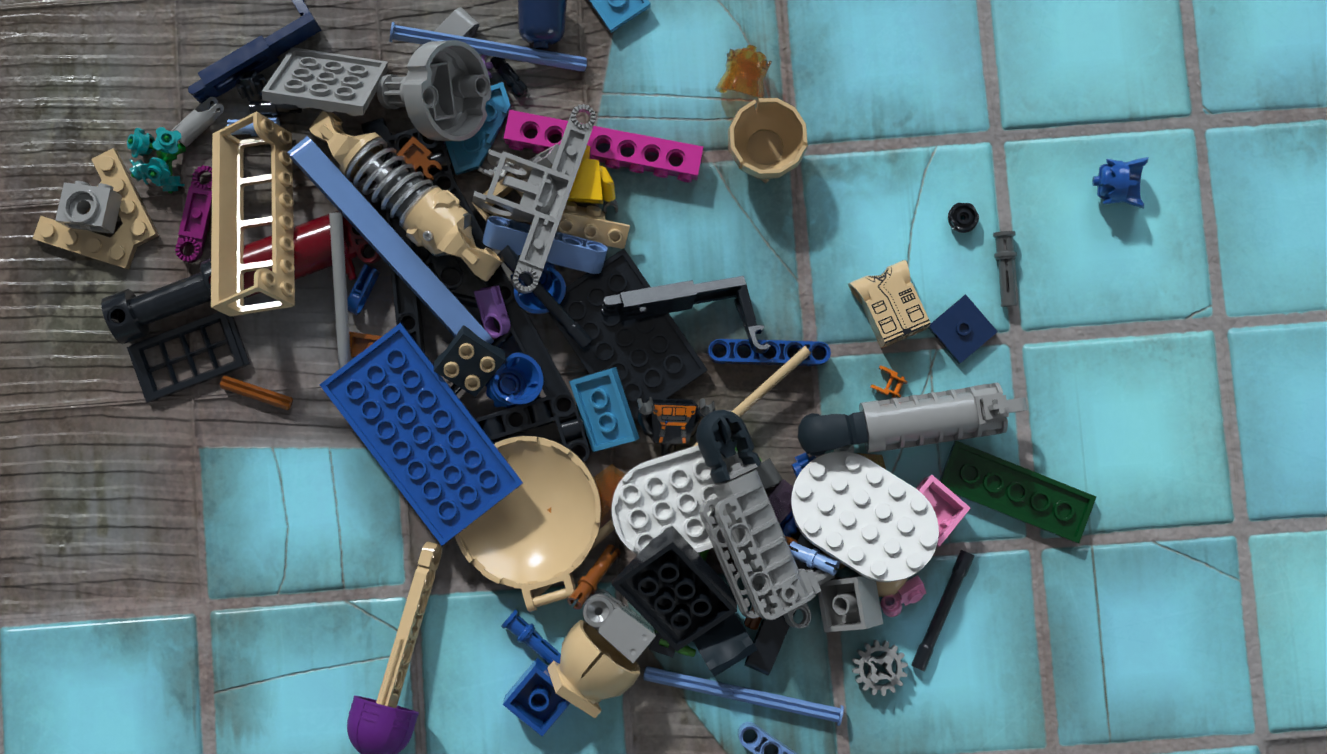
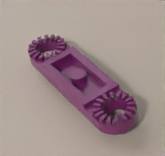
(195, 216)

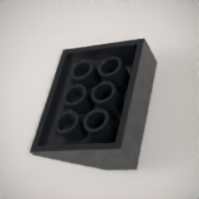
(675, 589)

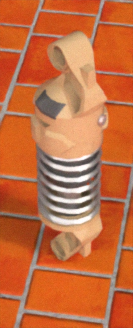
(425, 211)

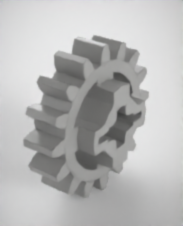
(873, 675)

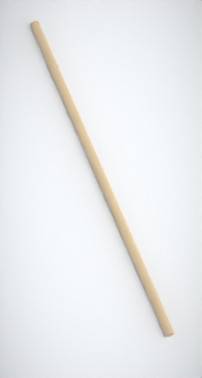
(739, 410)

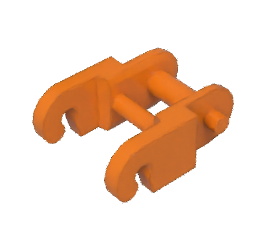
(893, 375)

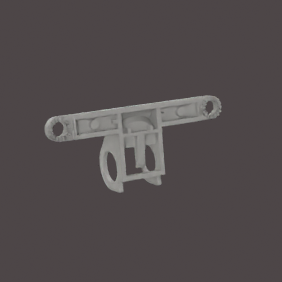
(543, 194)

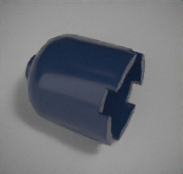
(542, 21)

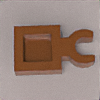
(419, 156)

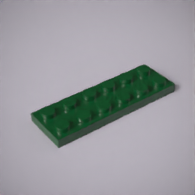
(1017, 492)

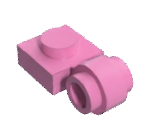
(910, 593)

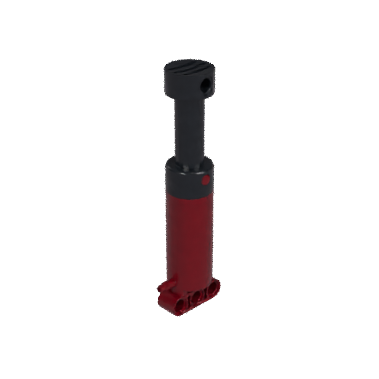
(311, 255)

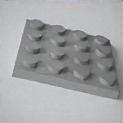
(325, 81)

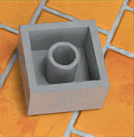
(849, 604)

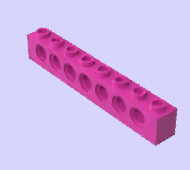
(691, 155)

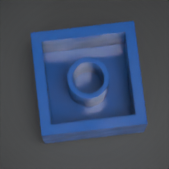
(535, 698)

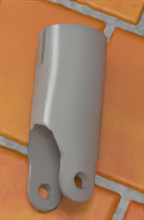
(198, 121)

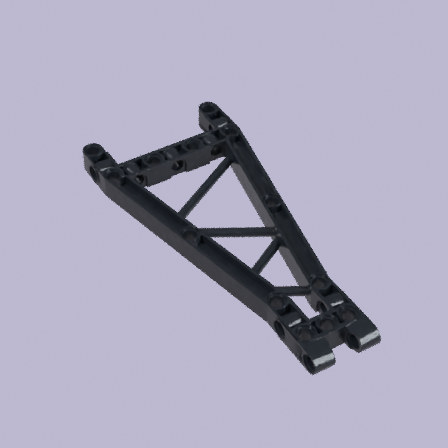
(408, 305)

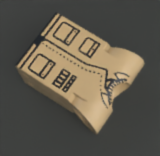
(891, 304)

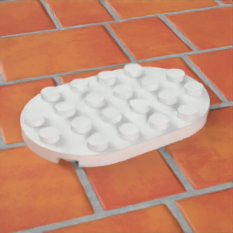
(666, 495)
(864, 516)

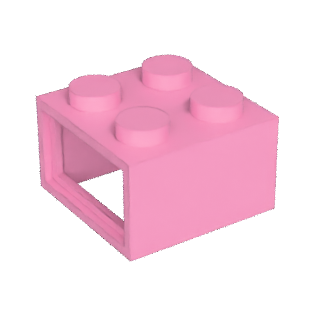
(947, 506)

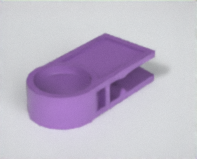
(490, 307)

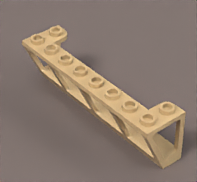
(229, 221)

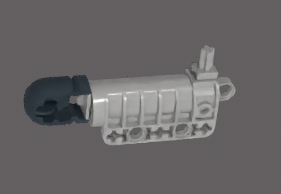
(912, 420)
(751, 527)

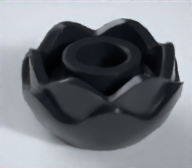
(966, 210)

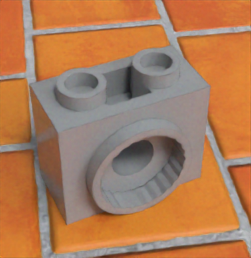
(81, 196)

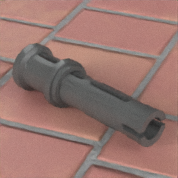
(1007, 298)

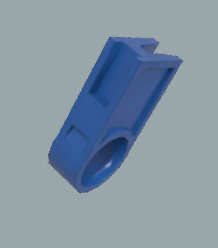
(362, 289)

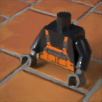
(671, 420)

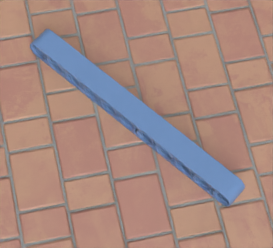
(383, 239)

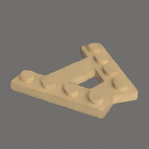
(134, 231)

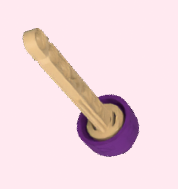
(380, 724)

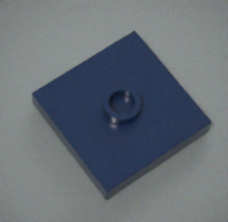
(962, 329)

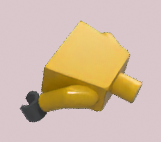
(593, 184)

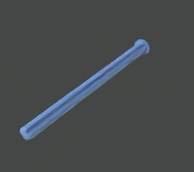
(492, 48)
(744, 694)

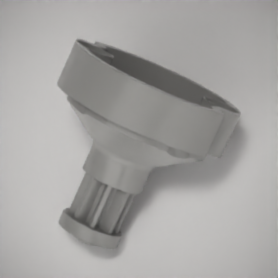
(441, 91)

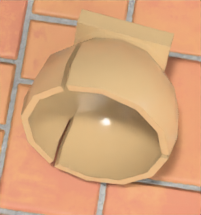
(767, 139)
(590, 669)

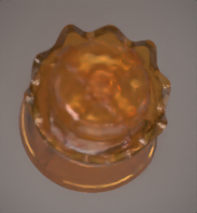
(744, 72)

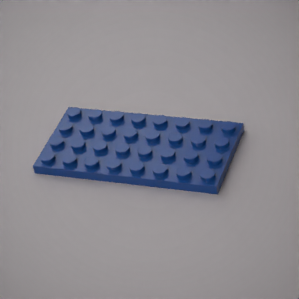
(421, 434)

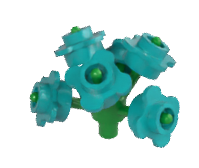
(159, 168)

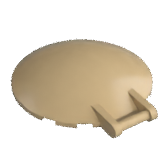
(520, 539)

